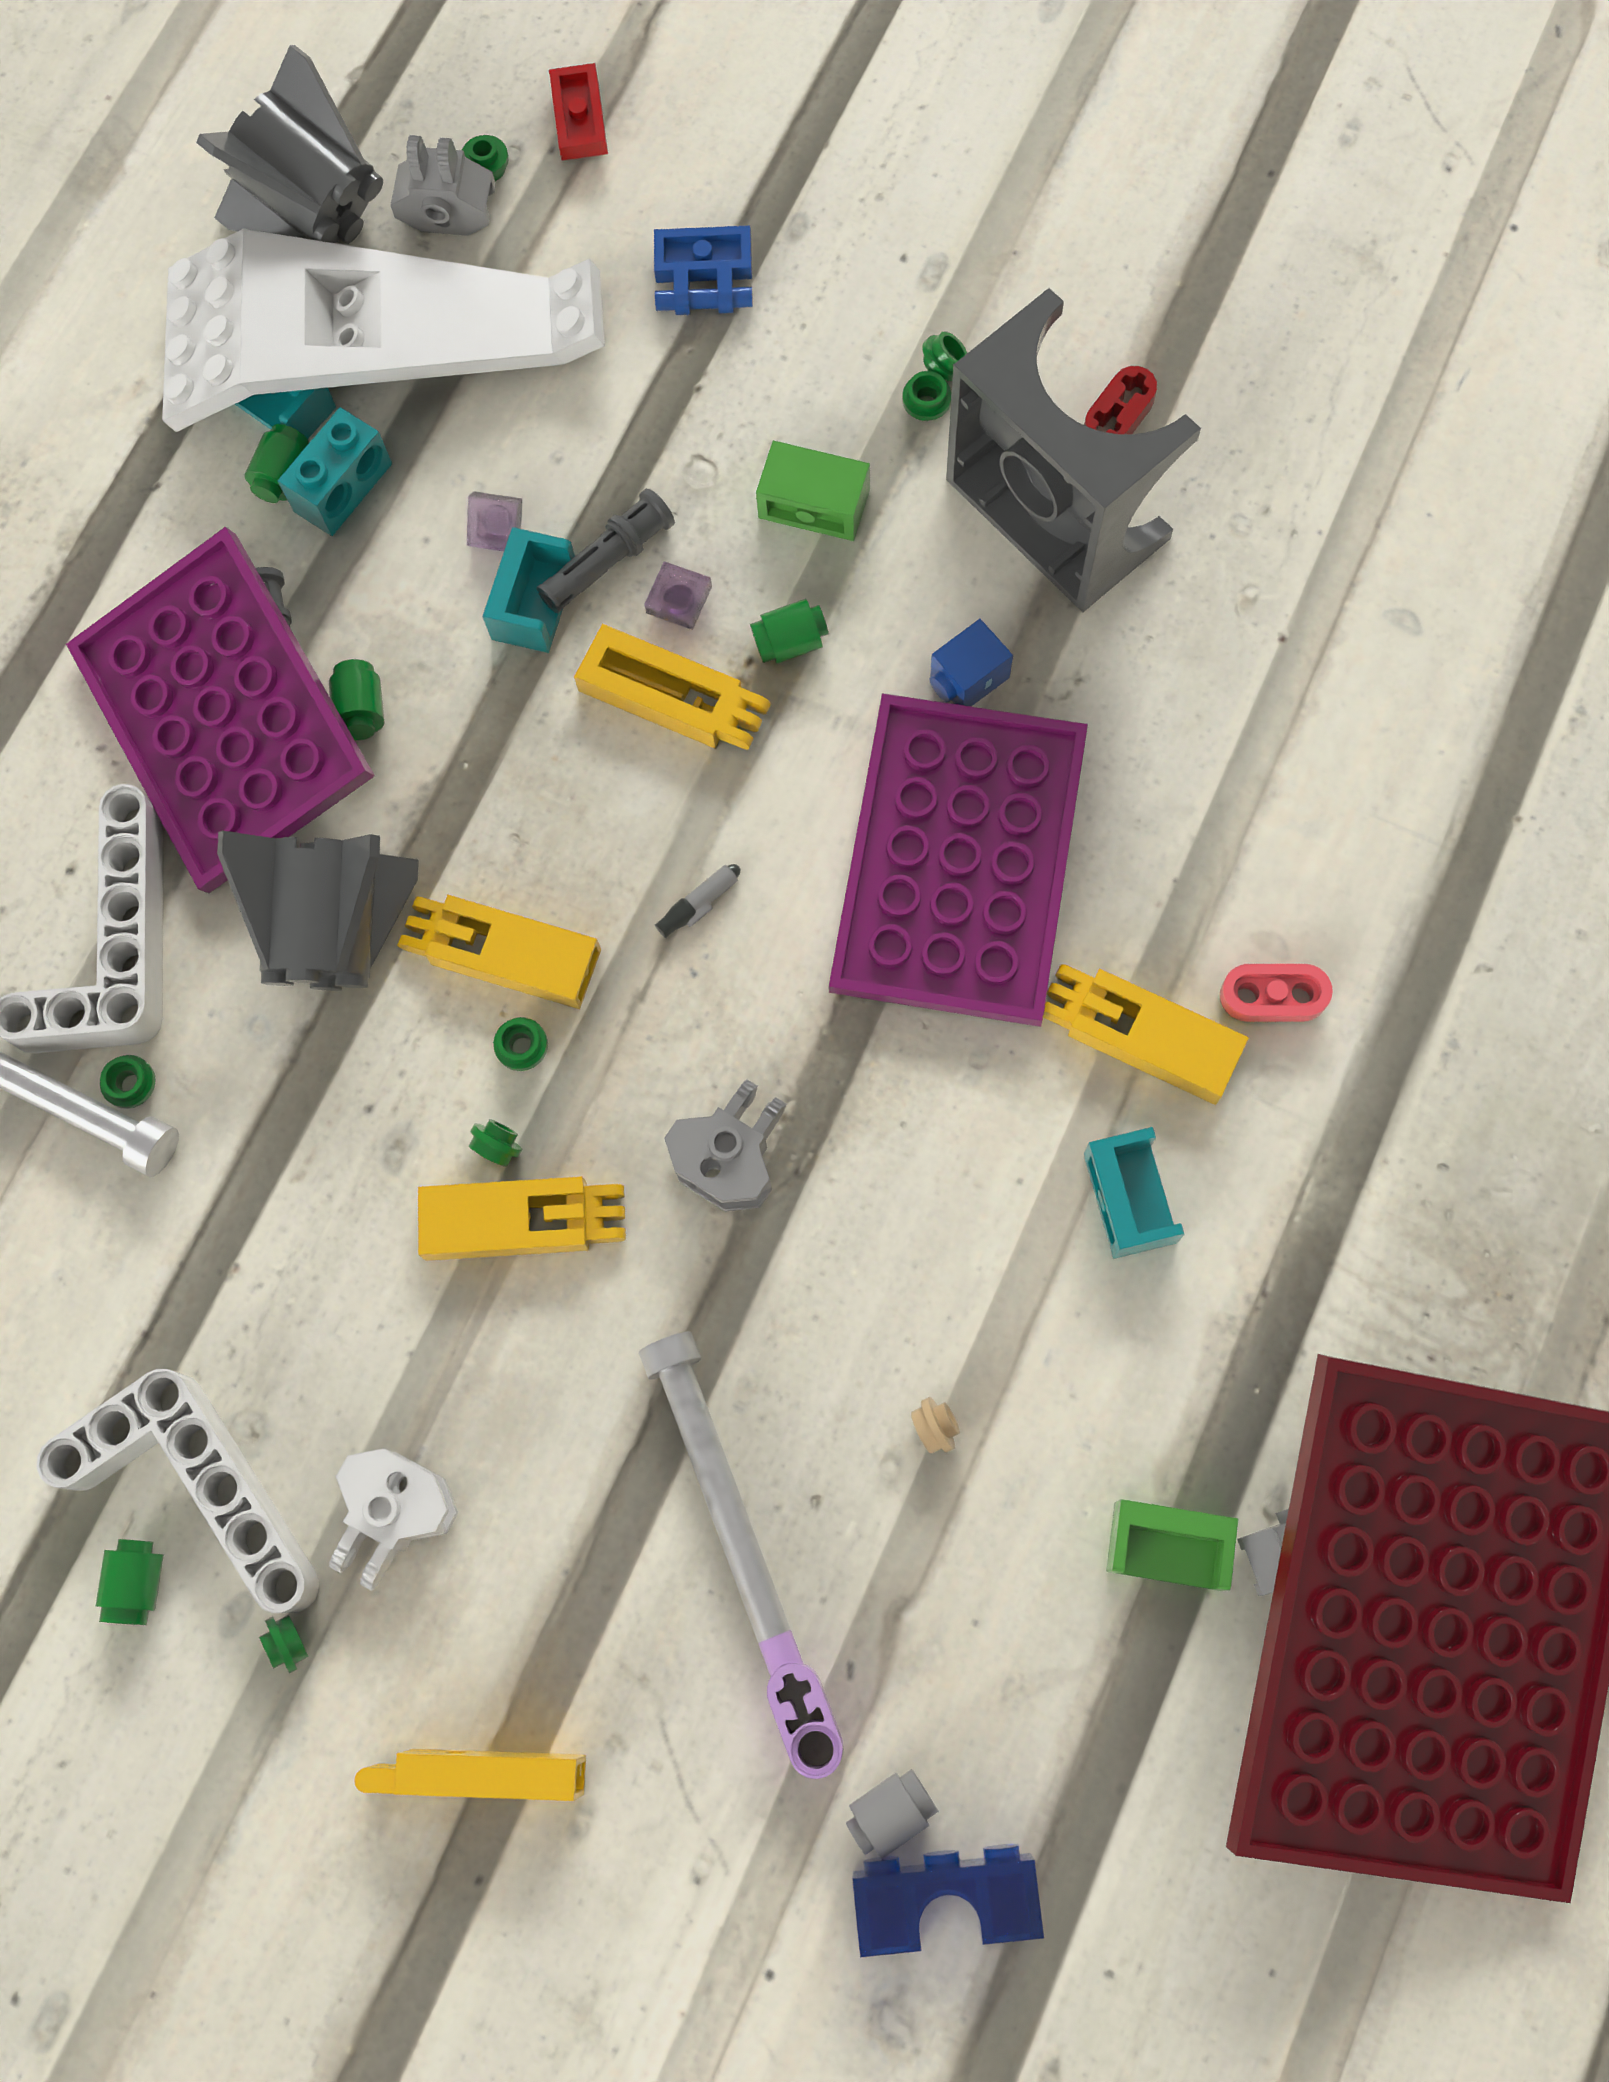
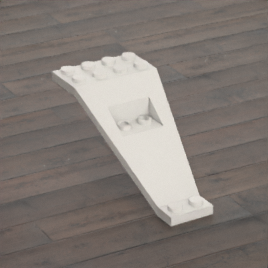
(321, 314)

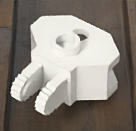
(384, 1513)

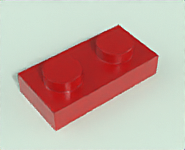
(578, 111)

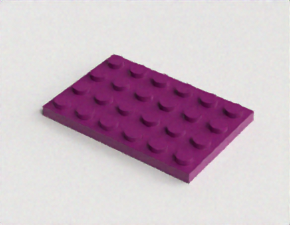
(218, 706)
(959, 860)

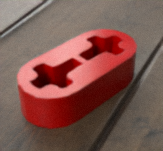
(1111, 402)

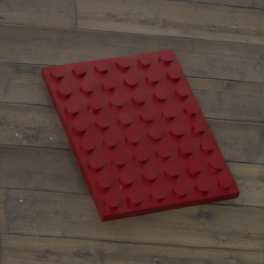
(1433, 1638)

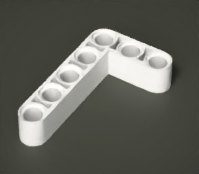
(115, 944)
(201, 1476)

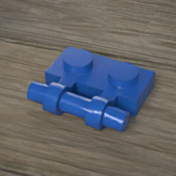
(703, 255)

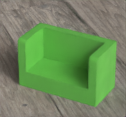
(813, 490)
(1172, 1545)

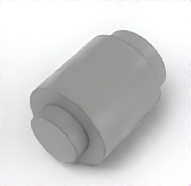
(890, 1814)

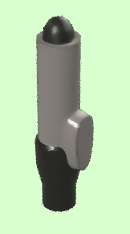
(698, 902)

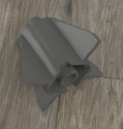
(294, 162)
(316, 907)

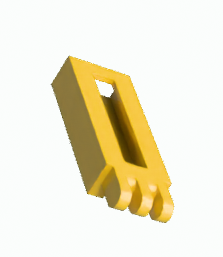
(656, 682)
(516, 951)
(1163, 1039)
(495, 1217)
(478, 1775)

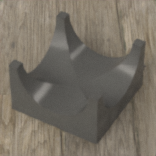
(1044, 477)

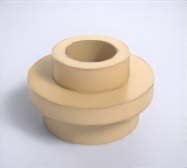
(935, 1425)

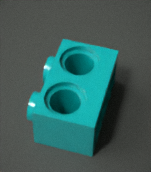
(335, 471)

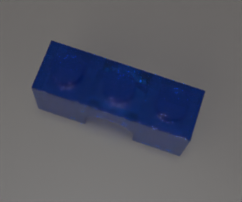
(894, 1896)

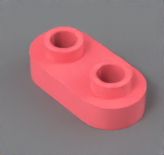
(1273, 992)

